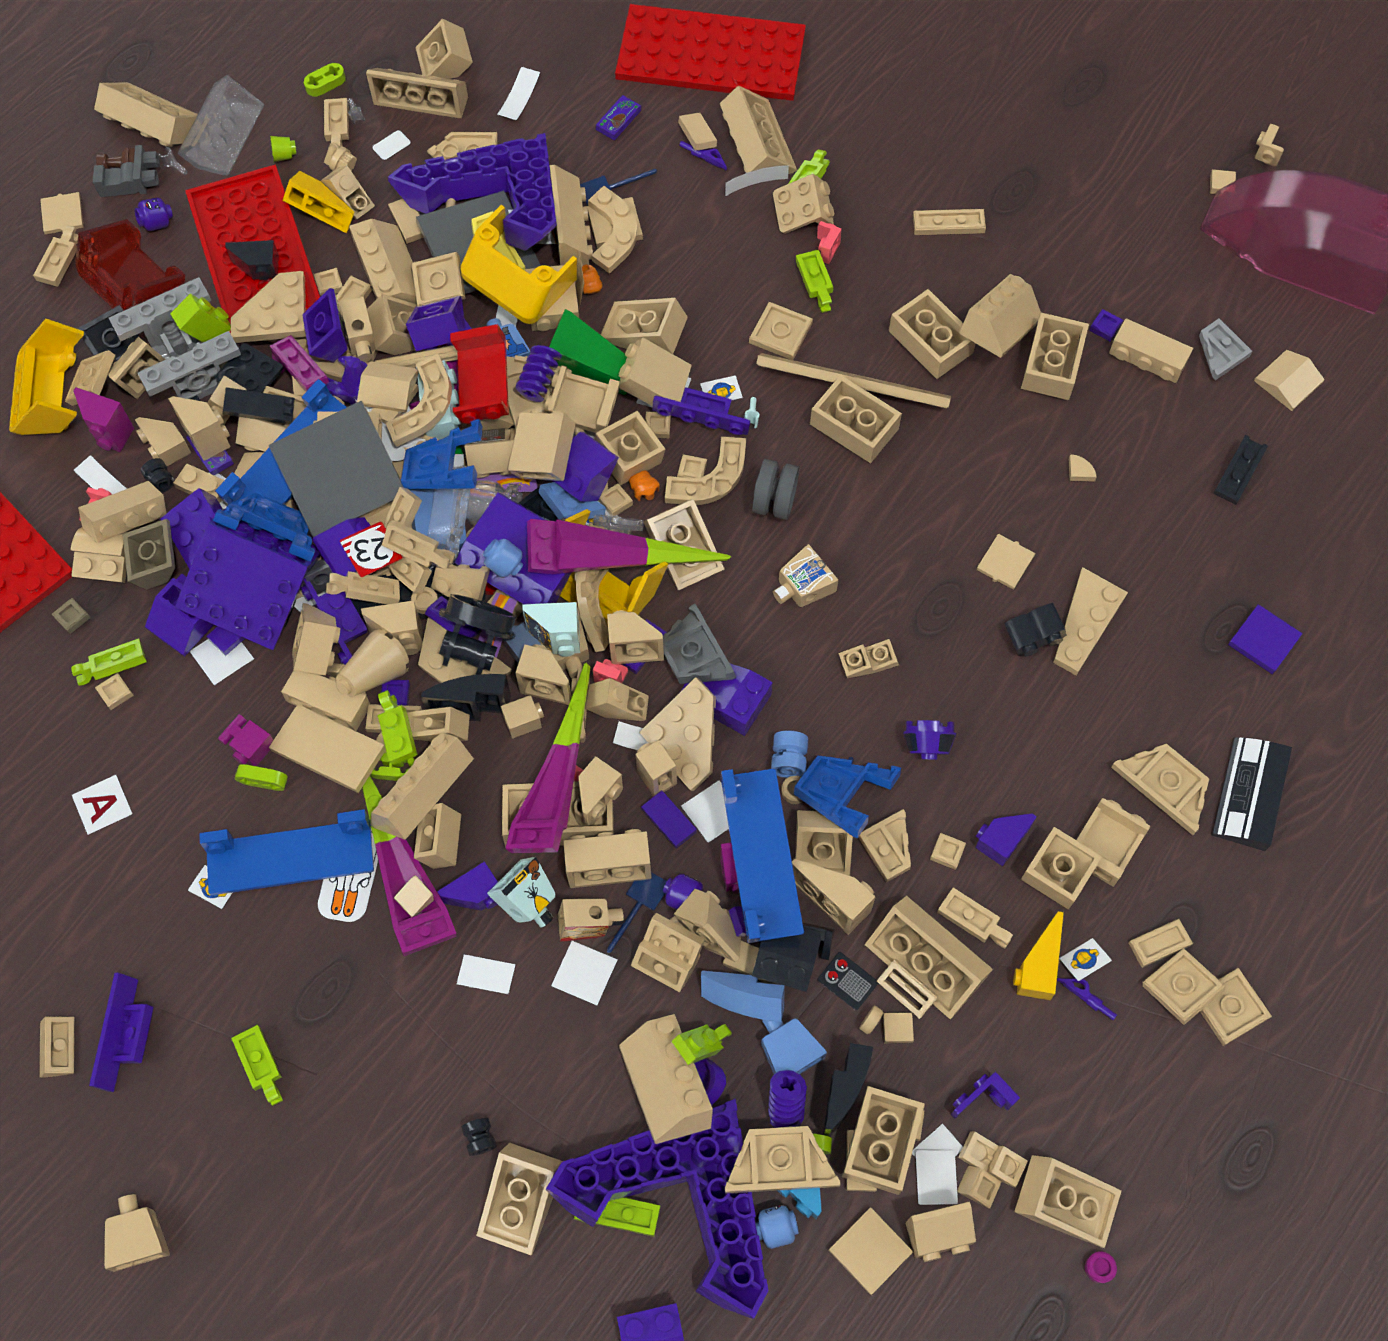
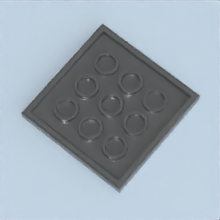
(451, 229)
(337, 468)

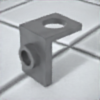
(319, 575)

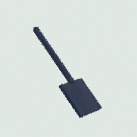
(594, 185)
(646, 893)

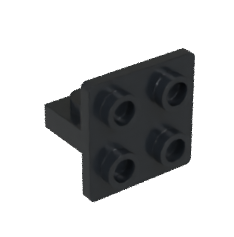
(251, 369)

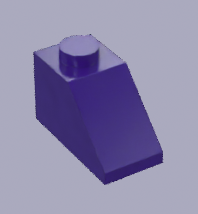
(1003, 836)
(471, 889)

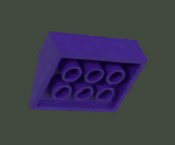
(509, 521)

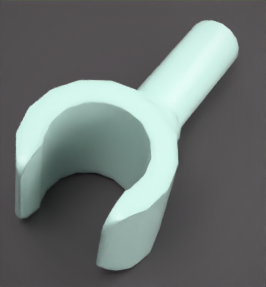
(752, 414)

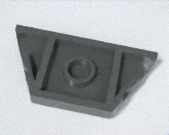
(694, 651)

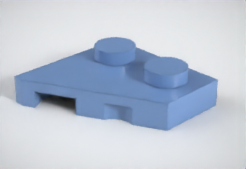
(565, 504)

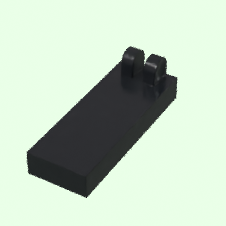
(258, 405)
(1240, 470)

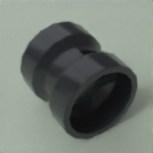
(157, 474)
(479, 1136)

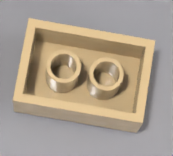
(931, 333)
(1055, 356)
(855, 418)
(607, 858)
(883, 1140)

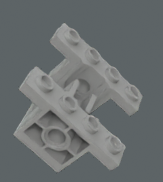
(189, 362)

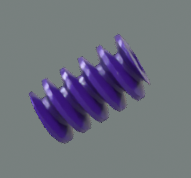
(536, 372)
(787, 1099)

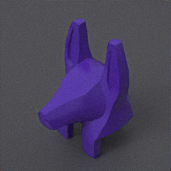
(349, 387)

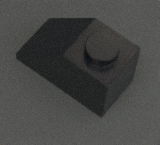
(255, 258)

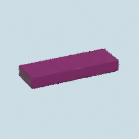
(298, 362)

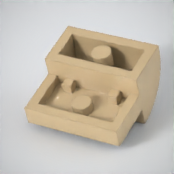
(98, 560)
(668, 952)

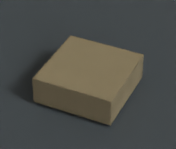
(71, 615)

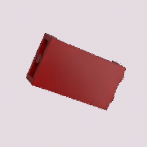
(481, 373)

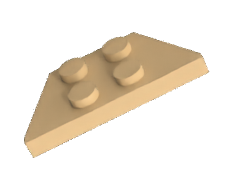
(517, 402)
(432, 661)
(1168, 783)
(780, 1161)

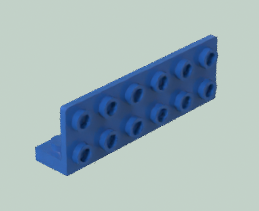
(265, 475)
(289, 855)
(761, 855)

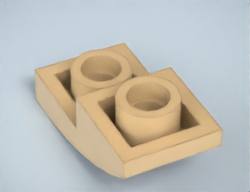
(869, 659)

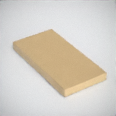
(327, 748)

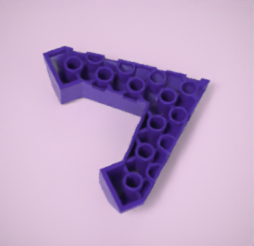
(510, 167)
(704, 1161)

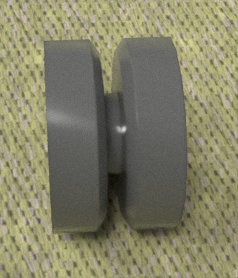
(771, 488)

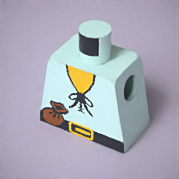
(525, 892)

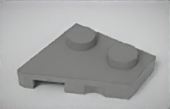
(1222, 348)

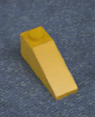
(318, 200)
(1039, 970)

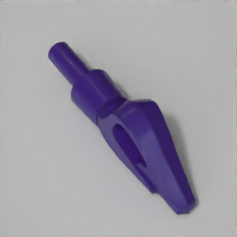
(706, 155)
(1084, 994)

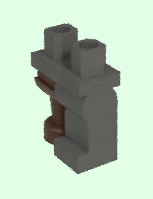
(128, 173)

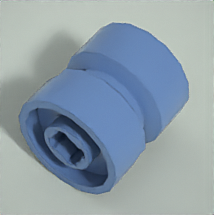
(790, 752)

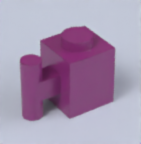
(249, 743)

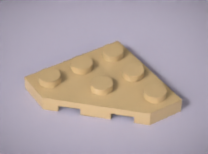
(273, 311)
(687, 732)

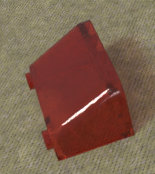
(117, 267)

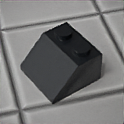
(788, 959)

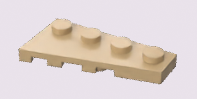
(1089, 615)

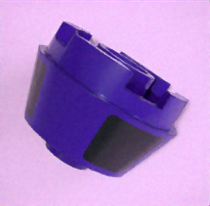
(929, 738)

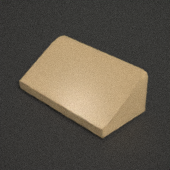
(56, 1046)

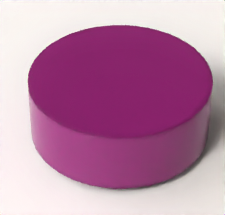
(1100, 1267)

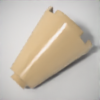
(372, 664)

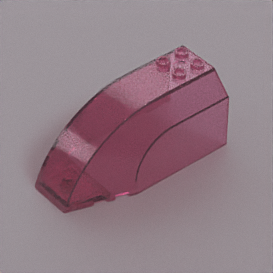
(1308, 232)

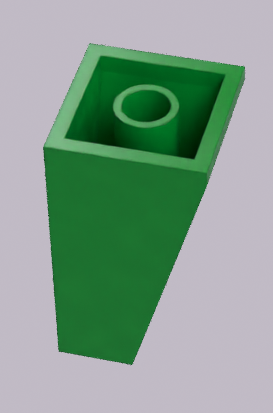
(586, 351)

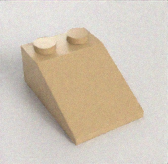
(653, 319)
(684, 527)
(835, 894)
(518, 1198)
(1068, 1200)

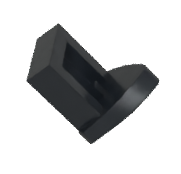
(827, 937)

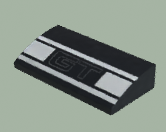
(1252, 792)

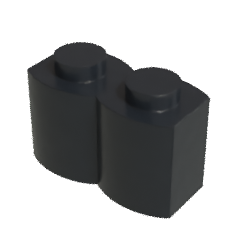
(1035, 630)

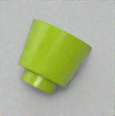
(282, 148)

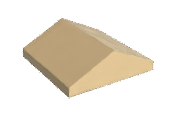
(1290, 379)
(387, 386)

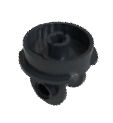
(479, 614)

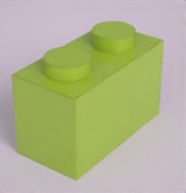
(200, 318)

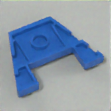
(432, 462)
(271, 516)
(832, 784)

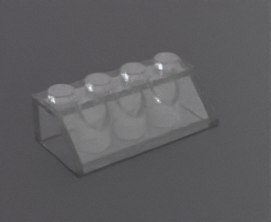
(221, 127)

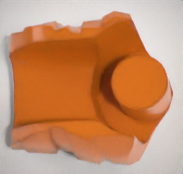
(592, 280)
(644, 484)

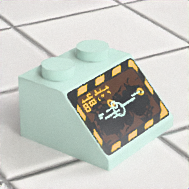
(554, 626)

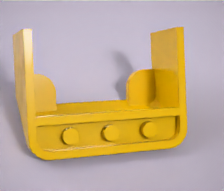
(506, 283)
(41, 378)
(613, 592)

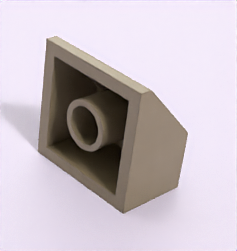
(149, 555)

